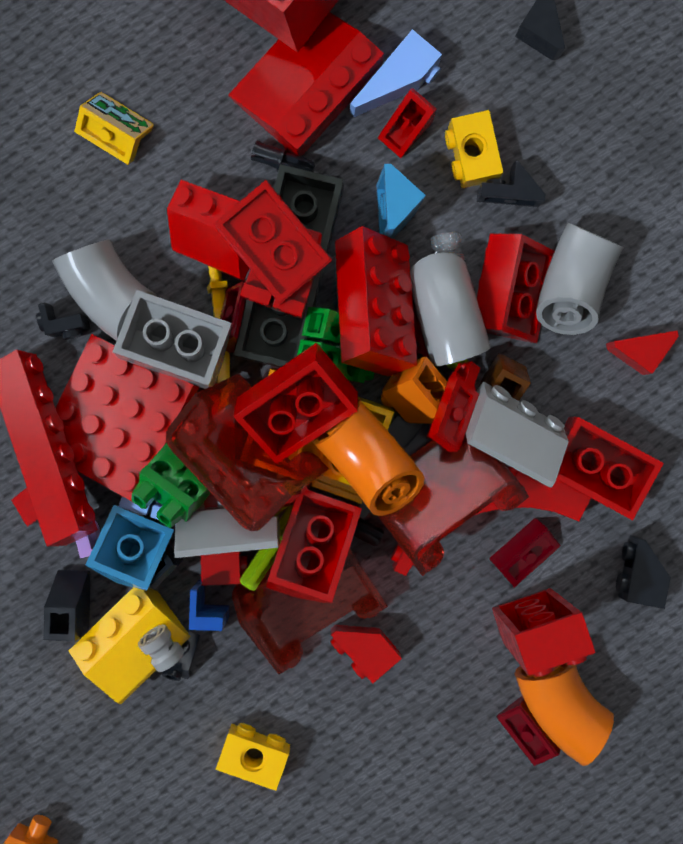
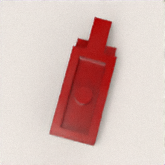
(455, 407)

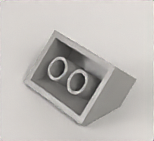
(173, 340)
(517, 434)
(217, 532)

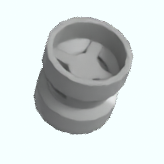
(159, 646)

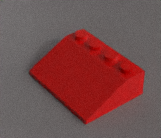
(305, 91)

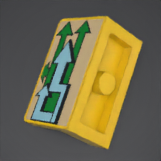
(112, 126)

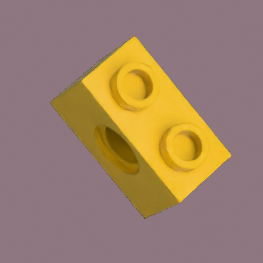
(478, 131)
(262, 771)

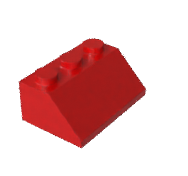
(192, 229)
(512, 285)
(606, 468)
(314, 547)

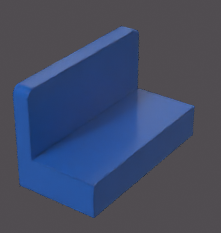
(206, 616)

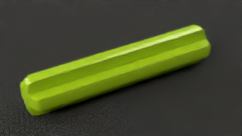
(263, 560)

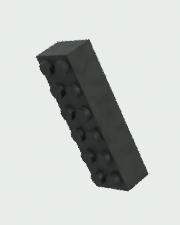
(269, 334)

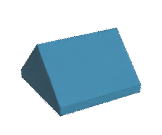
(396, 201)
(129, 548)

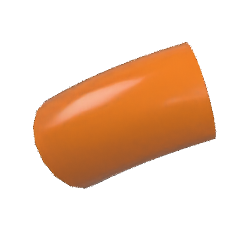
(372, 462)
(567, 711)

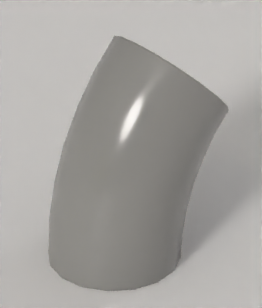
(576, 281)
(99, 284)
(447, 309)

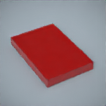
(272, 242)

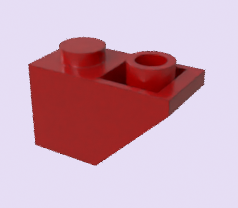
(367, 647)

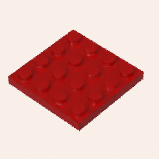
(118, 415)

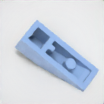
(406, 68)

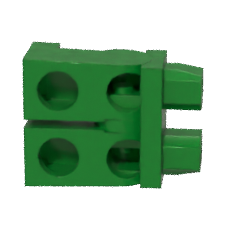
(325, 326)
(171, 485)

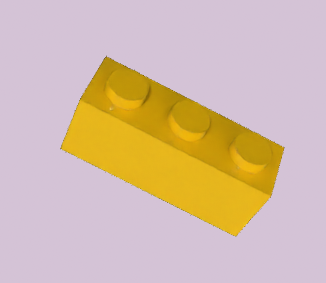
(111, 650)

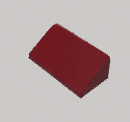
(232, 312)
(525, 552)
(527, 732)

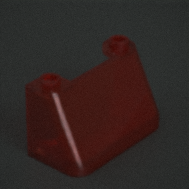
(232, 462)
(452, 492)
(282, 622)

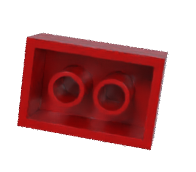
(296, 403)

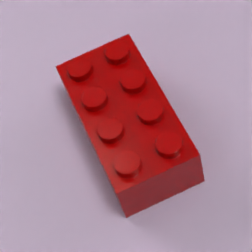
(375, 302)
(543, 632)

